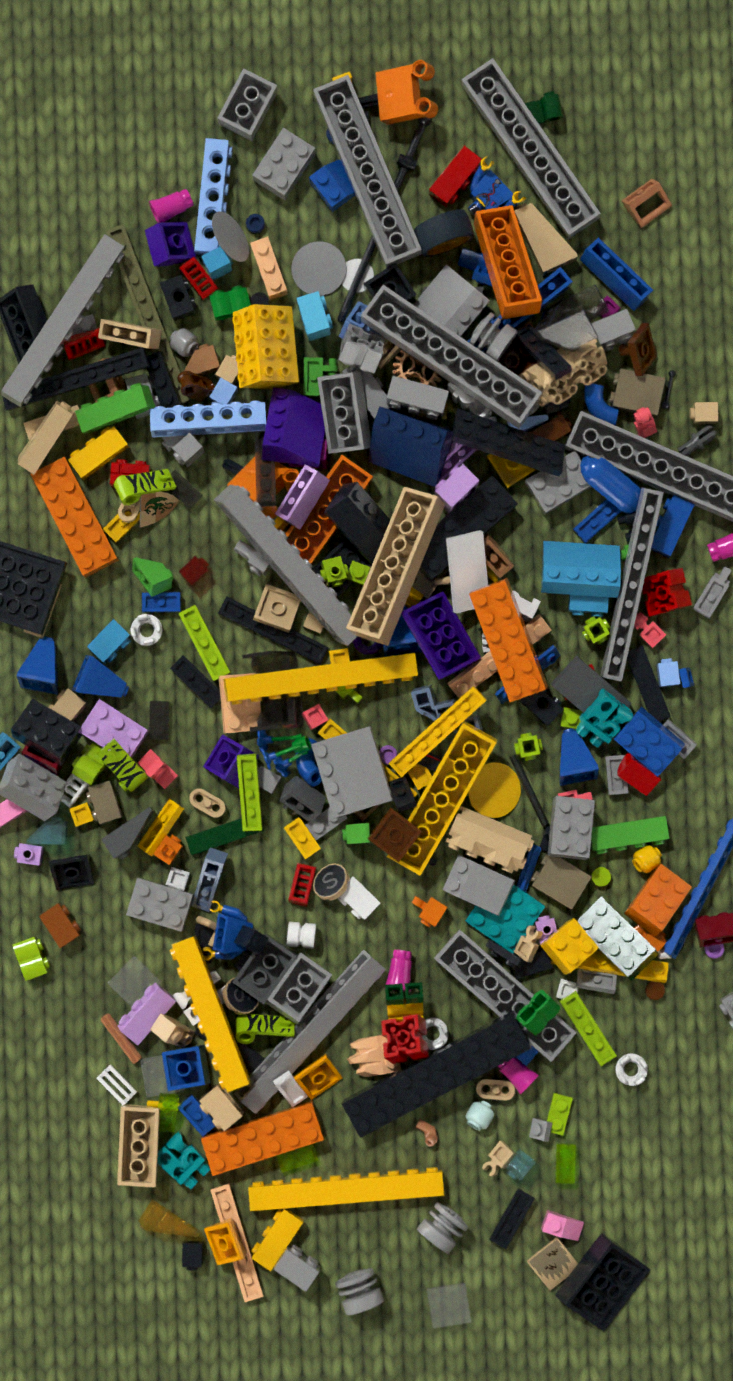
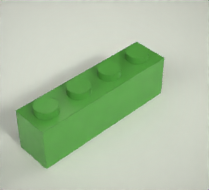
(115, 408)
(629, 833)

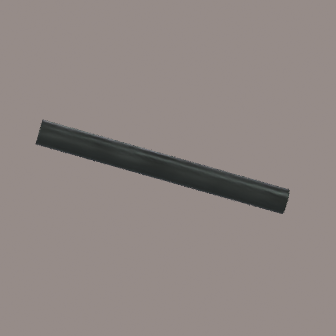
(528, 789)

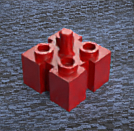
(666, 592)
(405, 1039)

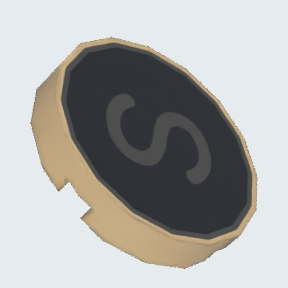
(331, 882)
(238, 999)

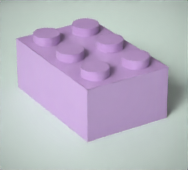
(457, 487)
(108, 723)

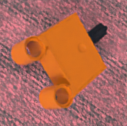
(400, 94)
(246, 478)

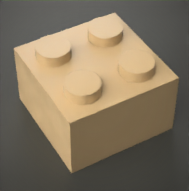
(221, 1107)

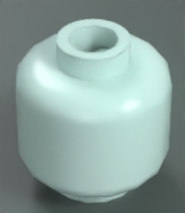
(479, 1115)

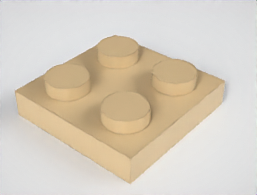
(277, 608)

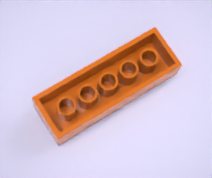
(507, 262)
(74, 517)
(318, 527)
(508, 640)
(262, 1138)

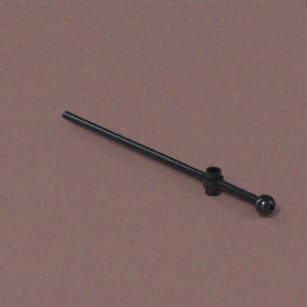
(406, 163)

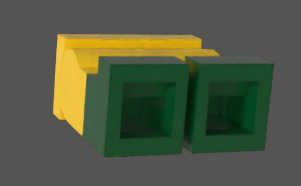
(399, 1007)

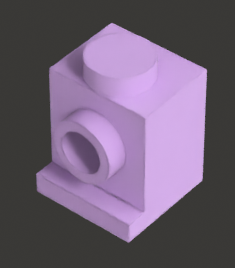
(36, 854)
(545, 921)

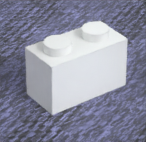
(359, 899)

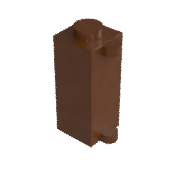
(555, 429)

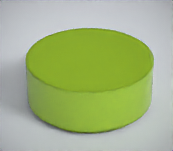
(601, 876)

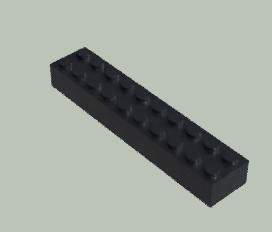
(437, 1074)

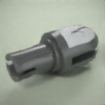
(698, 440)

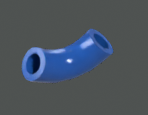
(597, 406)
(307, 767)

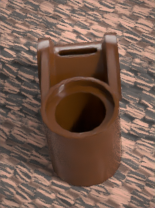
(195, 385)

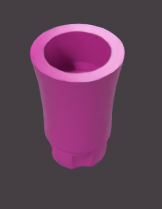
(170, 205)
(721, 548)
(400, 968)
(518, 1074)

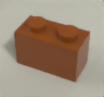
(60, 925)

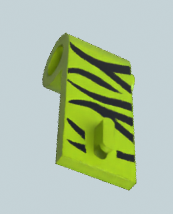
(133, 486)
(122, 765)
(253, 1024)

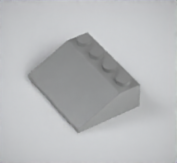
(452, 301)
(352, 772)

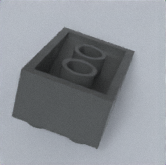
(126, 836)
(265, 971)

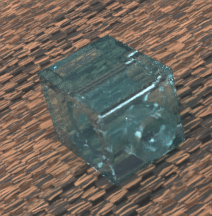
(520, 1165)

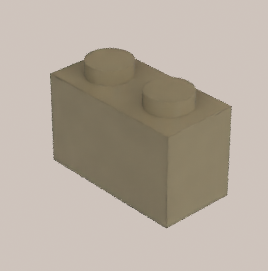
(104, 802)

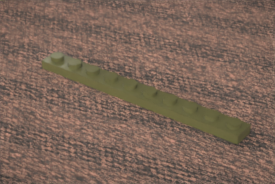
(143, 302)

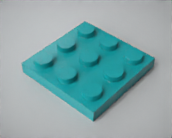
(517, 914)

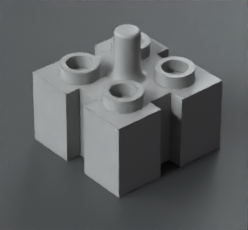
(361, 349)

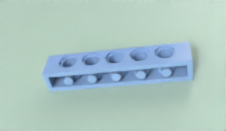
(213, 149)
(216, 425)

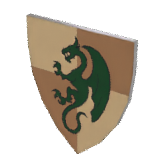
(156, 507)

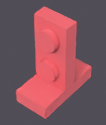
(157, 769)

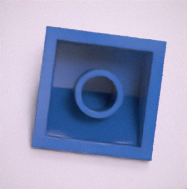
(332, 185)
(186, 1067)

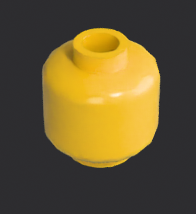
(646, 859)

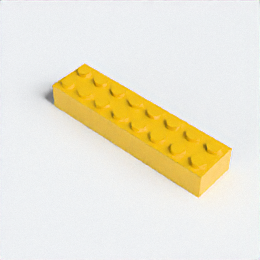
(446, 793)
(211, 1014)

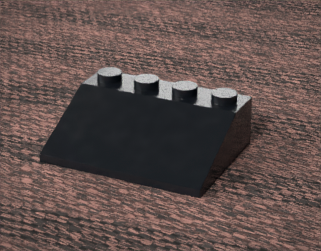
(602, 1282)

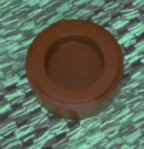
(654, 990)

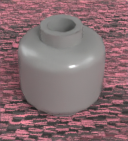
(184, 342)

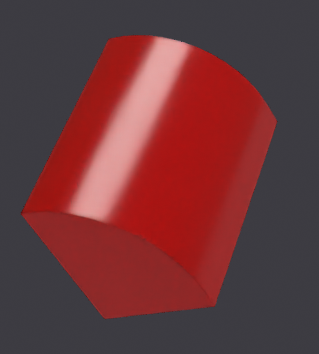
(637, 774)

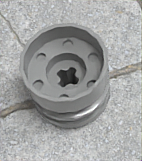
(492, 337)
(443, 1227)
(360, 1294)

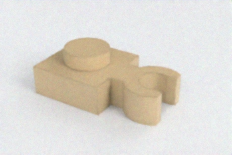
(527, 944)
(500, 1156)

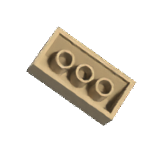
(138, 1146)

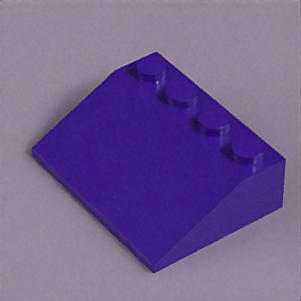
(293, 429)
(441, 635)

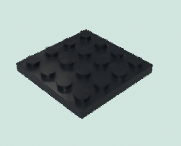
(28, 587)

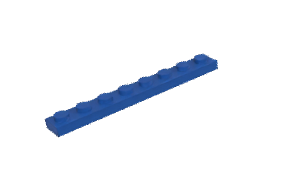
(700, 893)

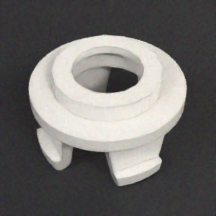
(138, 622)
(443, 1037)
(642, 1069)

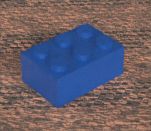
(649, 741)

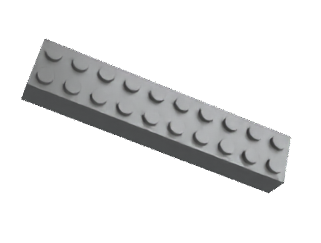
(530, 148)
(367, 171)
(451, 356)
(653, 464)
(286, 561)

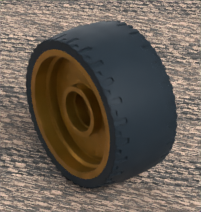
(444, 232)

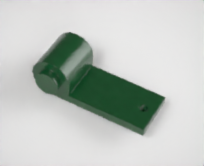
(547, 108)

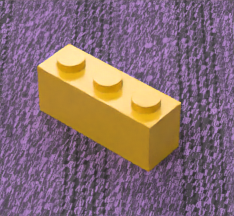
(98, 452)
(276, 1238)

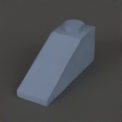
(209, 879)

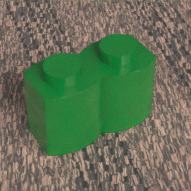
(228, 302)
(538, 1012)

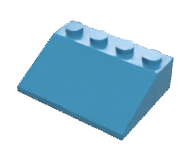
(581, 569)

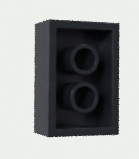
(46, 732)

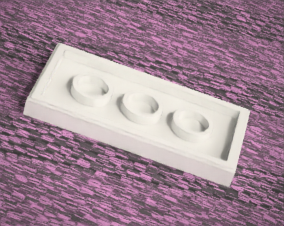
(466, 568)

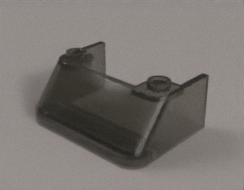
(569, 321)
(282, 712)

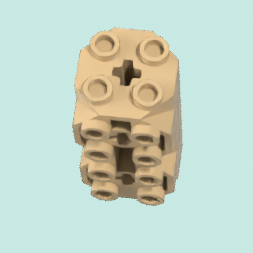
(587, 366)
(489, 839)

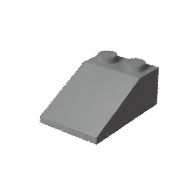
(478, 885)

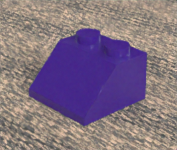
(170, 243)
(224, 759)

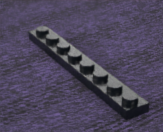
(86, 376)

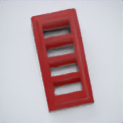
(193, 261)
(84, 349)
(299, 901)

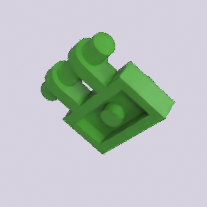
(312, 369)

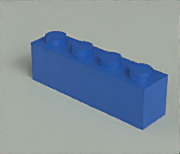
(616, 274)

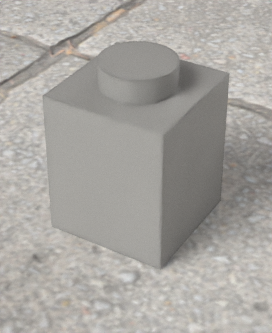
(268, 779)

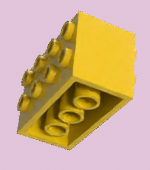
(265, 346)

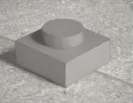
(540, 1129)

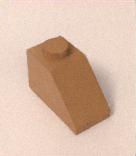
(203, 361)
(495, 557)

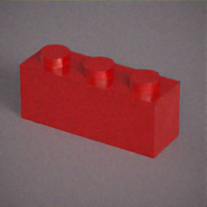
(455, 177)

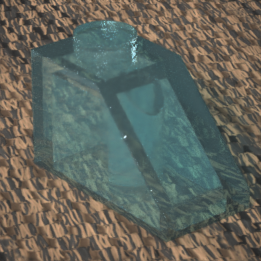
(50, 832)

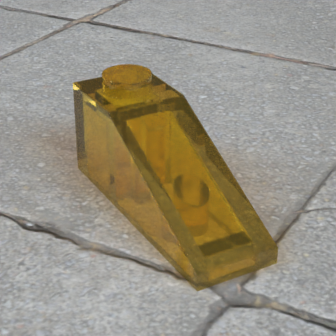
(164, 1221)

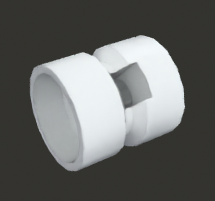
(301, 935)

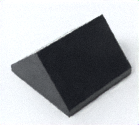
(72, 872)

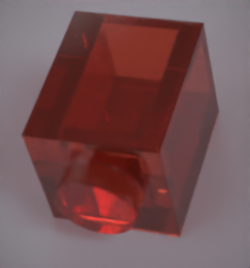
(195, 570)

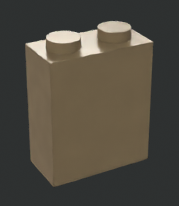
(637, 392)
(560, 880)

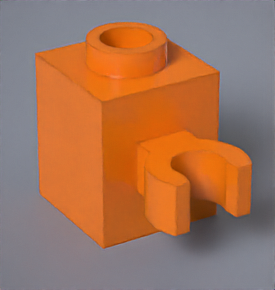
(168, 849)
(431, 911)
(657, 942)

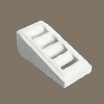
(66, 800)

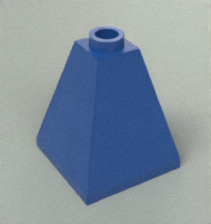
(402, 640)
(40, 668)
(98, 680)
(576, 760)

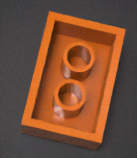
(658, 900)

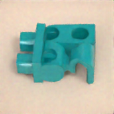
(597, 718)
(182, 1167)

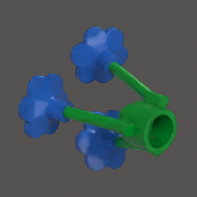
(301, 744)

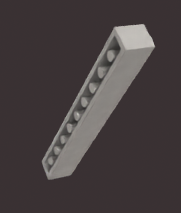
(62, 320)
(631, 584)
(311, 1030)

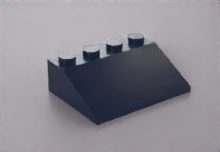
(409, 445)

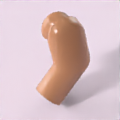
(429, 1132)

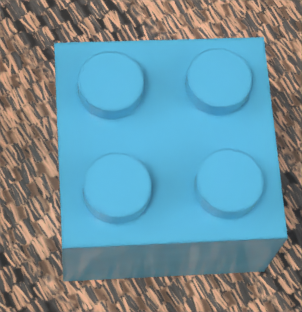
(312, 311)

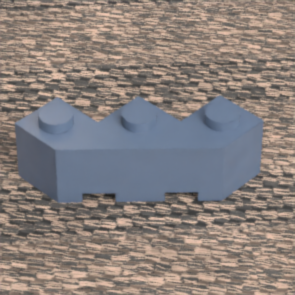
(426, 704)

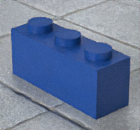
(671, 525)

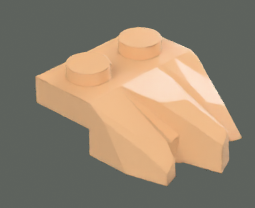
(371, 1057)

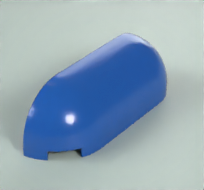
(611, 483)

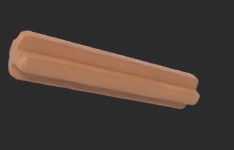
(121, 1039)

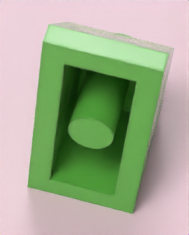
(152, 575)
(356, 833)

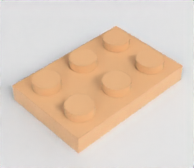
(239, 716)

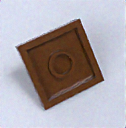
(641, 349)
(394, 835)

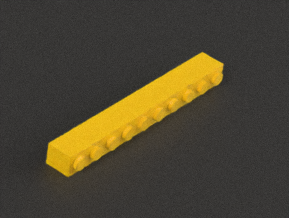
(320, 677)
(346, 1190)

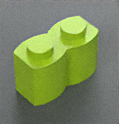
(89, 765)
(31, 958)

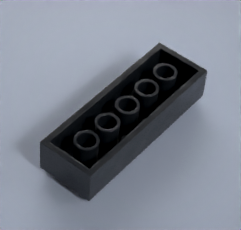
(477, 512)

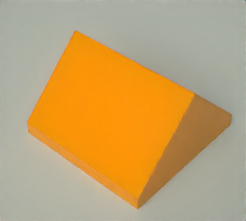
(318, 1076)
(225, 1242)

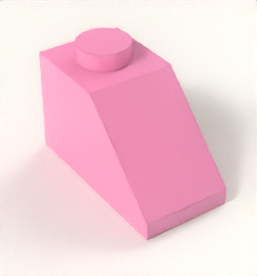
(562, 1225)

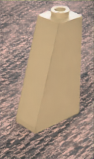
(544, 242)
(45, 437)

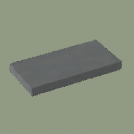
(582, 684)

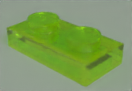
(168, 1111)
(297, 1158)
(565, 1163)

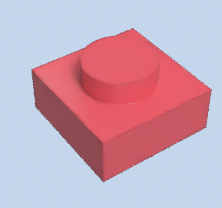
(314, 716)

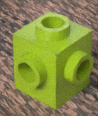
(334, 565)
(603, 627)
(536, 746)

